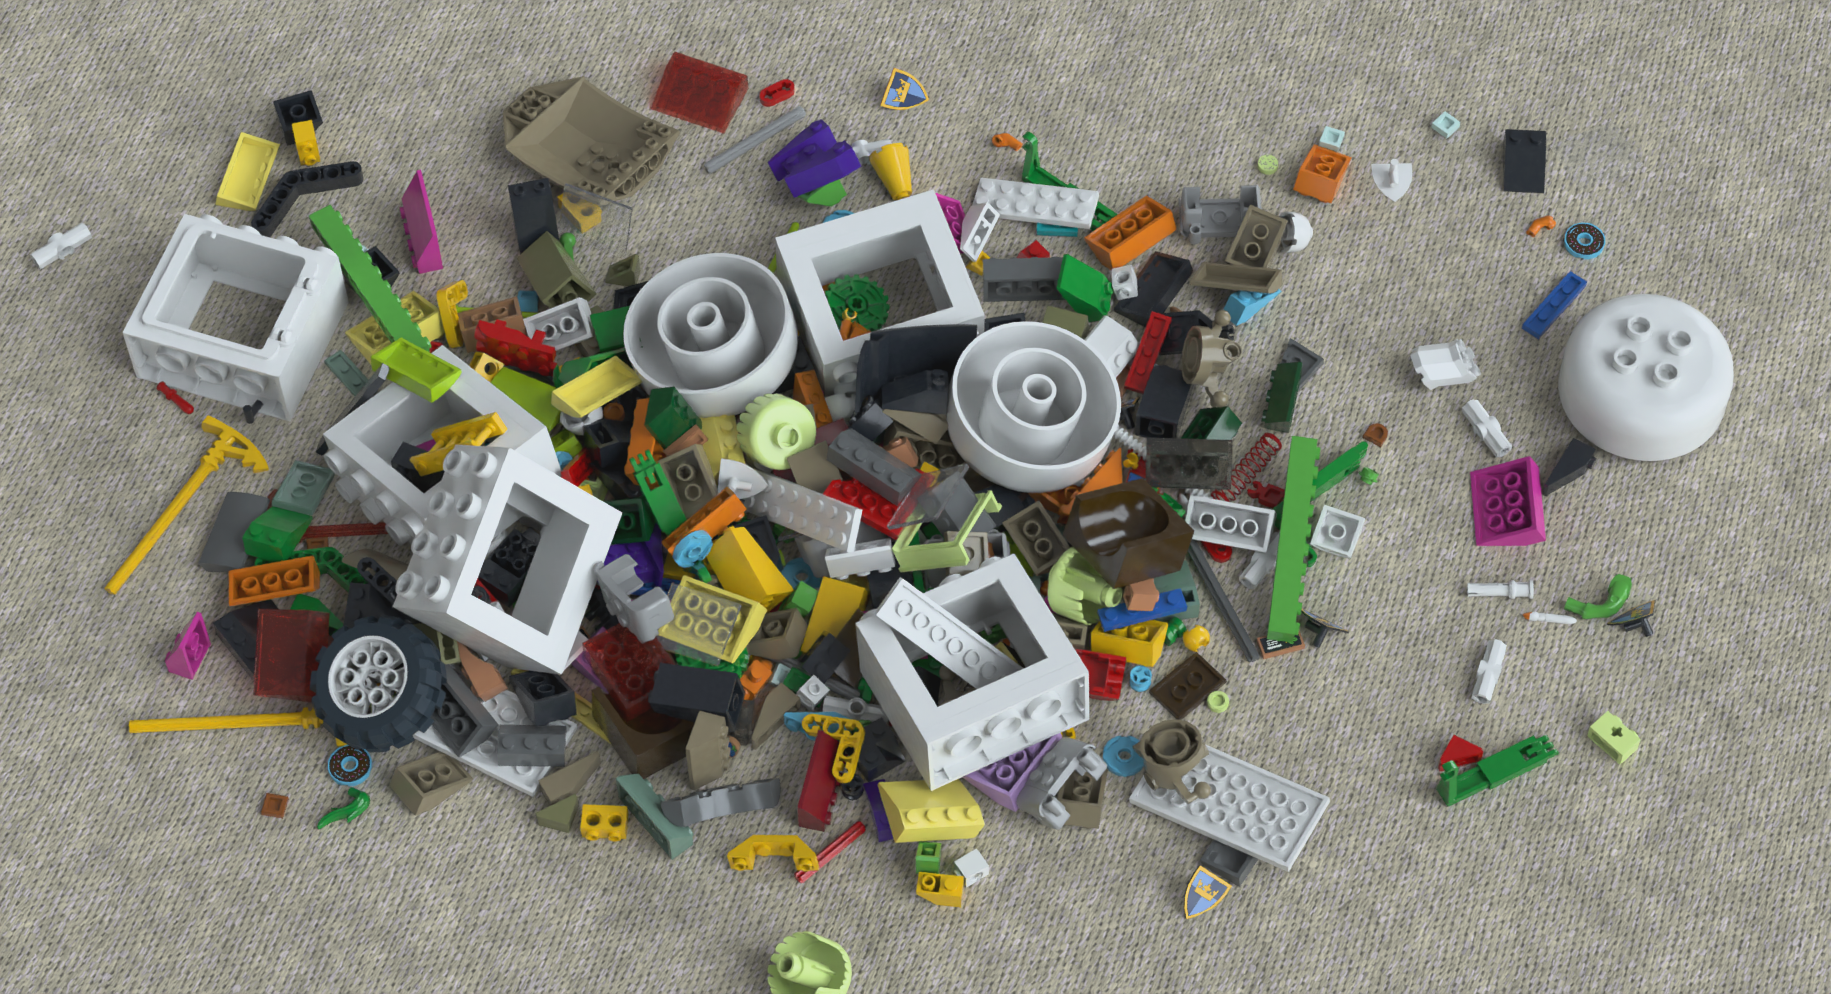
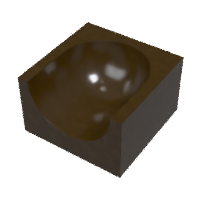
(1128, 533)
(645, 742)

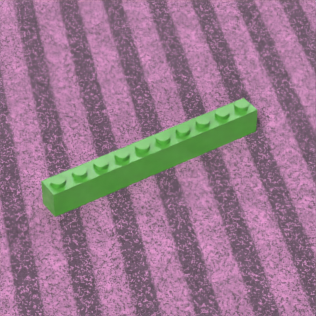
(366, 278)
(1292, 538)

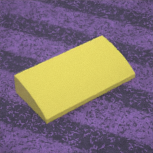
(247, 173)
(595, 388)

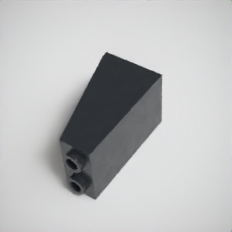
(532, 211)
(1163, 404)
(687, 690)

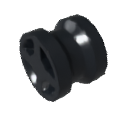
(856, 782)

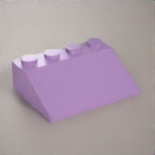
(1007, 777)

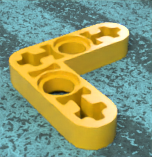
(447, 298)
(846, 740)

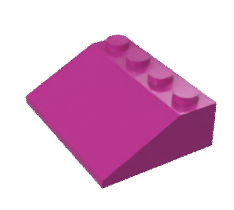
(420, 226)
(1508, 504)

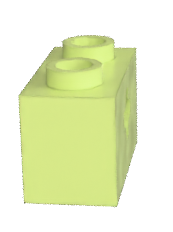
(1614, 737)

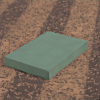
(303, 487)

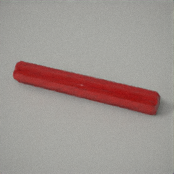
(833, 849)

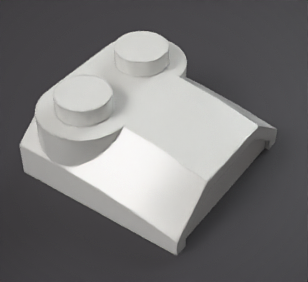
(1337, 532)

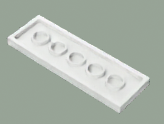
(1038, 202)

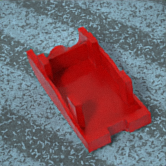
(515, 348)
(1105, 674)

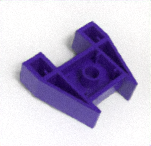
(813, 160)
(646, 554)

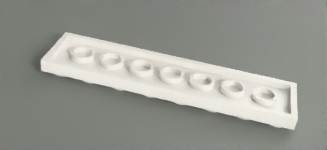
(806, 512)
(944, 636)

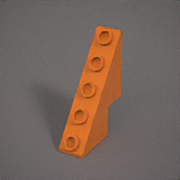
(808, 391)
(1105, 476)

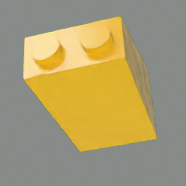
(747, 569)
(833, 609)

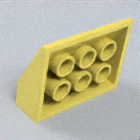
(370, 338)
(721, 441)
(746, 624)
(930, 815)

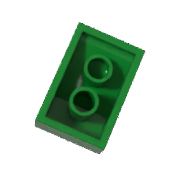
(1084, 288)
(275, 534)

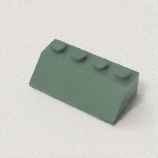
(646, 807)

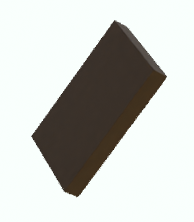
(850, 667)
(1187, 686)

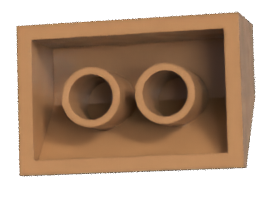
(504, 310)

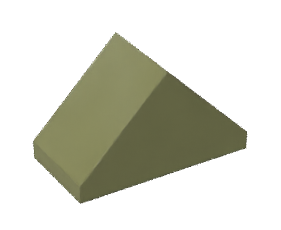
(624, 272)
(559, 815)

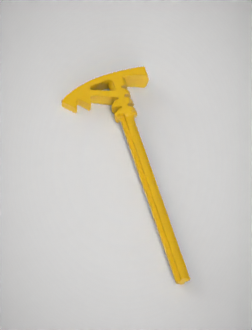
(209, 463)
(301, 718)

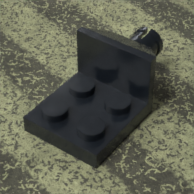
(1180, 326)
(761, 532)

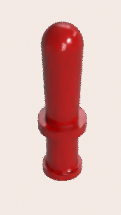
(171, 394)

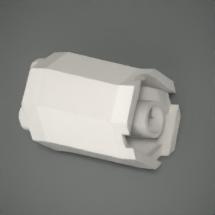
(1445, 364)

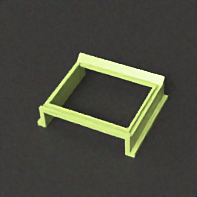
(943, 553)

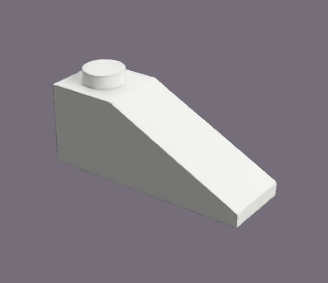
(977, 228)

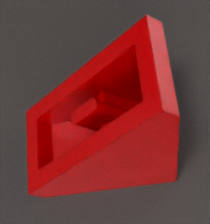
(1460, 752)

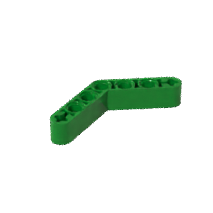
(332, 568)

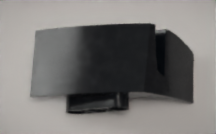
(908, 351)

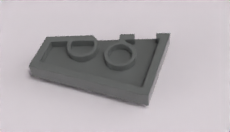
(1310, 361)

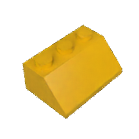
(1137, 642)

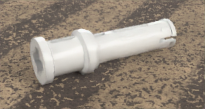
(1511, 589)

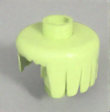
(775, 430)
(1079, 593)
(809, 966)

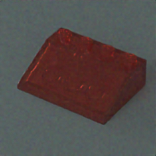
(700, 92)
(287, 652)
(625, 667)

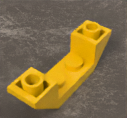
(743, 855)

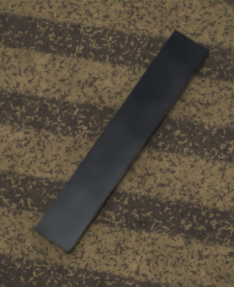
(363, 395)

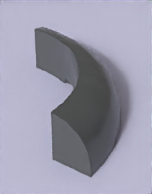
(722, 801)

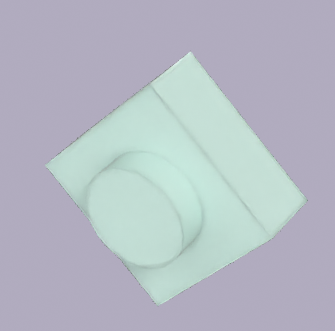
(1445, 124)
(1331, 138)
(779, 674)

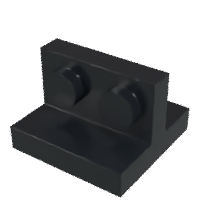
(824, 657)

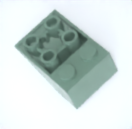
(1184, 580)

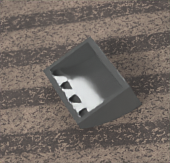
(225, 544)
(1228, 862)

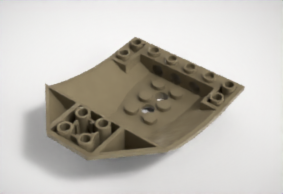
(571, 124)

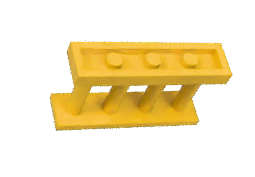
(467, 432)

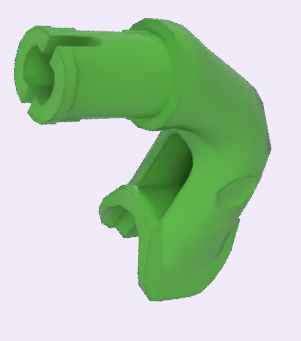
(1618, 593)

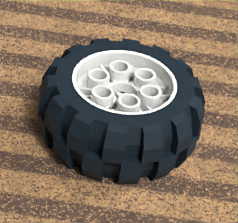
(351, 662)

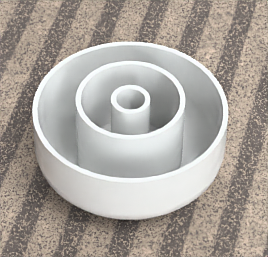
(713, 332)
(1646, 377)
(1032, 407)

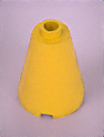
(893, 169)

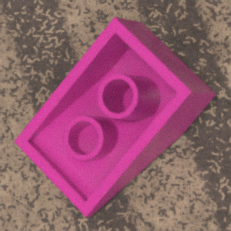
(189, 648)

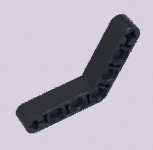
(300, 183)
(389, 591)

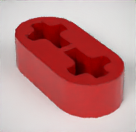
(778, 95)

